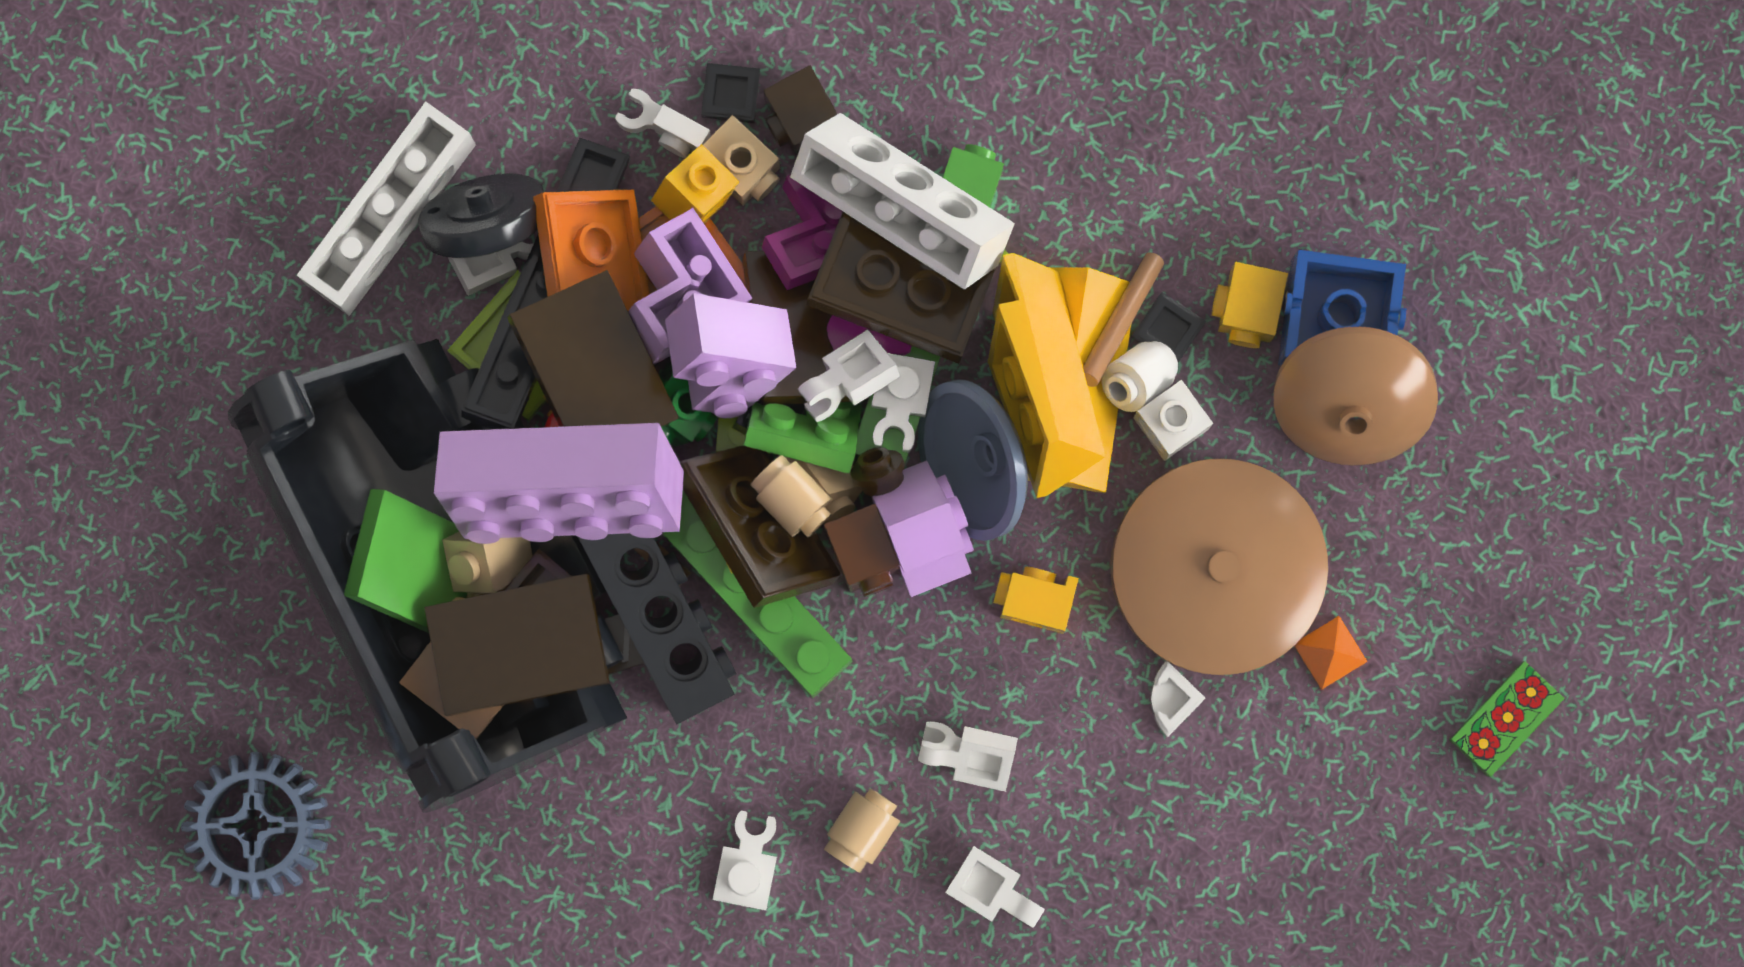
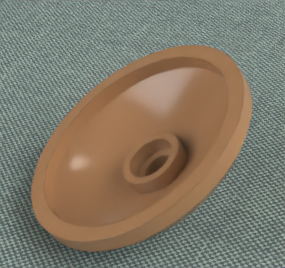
(1349, 376)

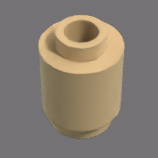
(792, 497)
(862, 829)

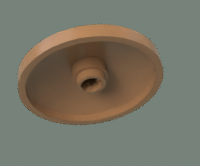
(1219, 566)

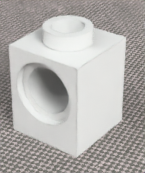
(1173, 420)

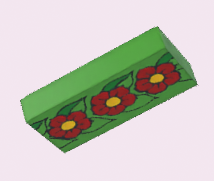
(1506, 719)

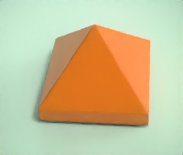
(1330, 652)

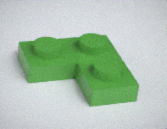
(799, 437)

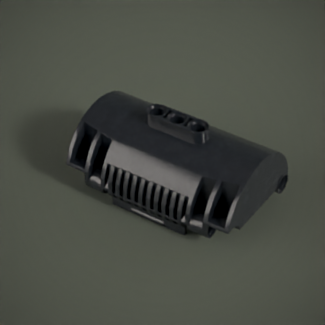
(317, 455)

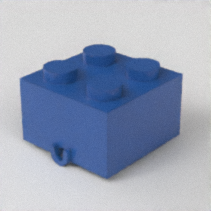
(1340, 293)

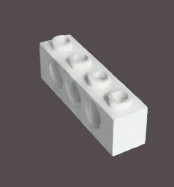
(902, 200)
(386, 208)

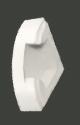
(1173, 698)

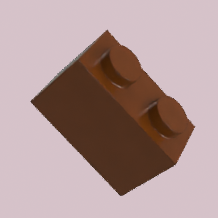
(863, 551)

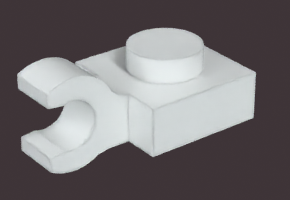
(677, 131)
(852, 371)
(978, 756)
(988, 886)

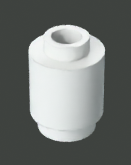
(1140, 375)

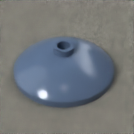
(979, 452)

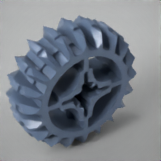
(256, 851)

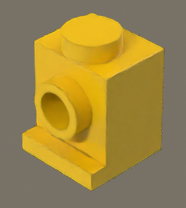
(1036, 598)

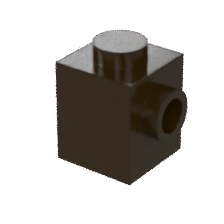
(797, 107)

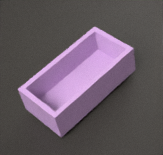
(559, 482)

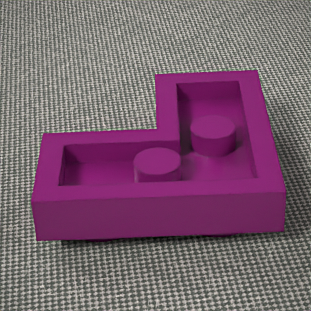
(800, 249)

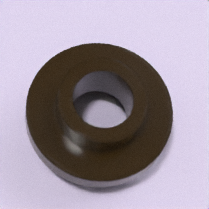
(878, 471)

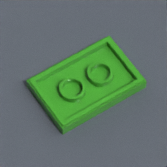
(401, 559)

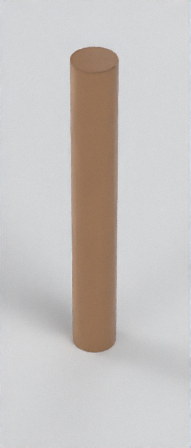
(1122, 318)

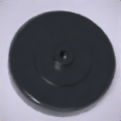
(480, 216)

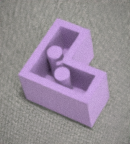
(680, 261)
(729, 352)
(925, 529)

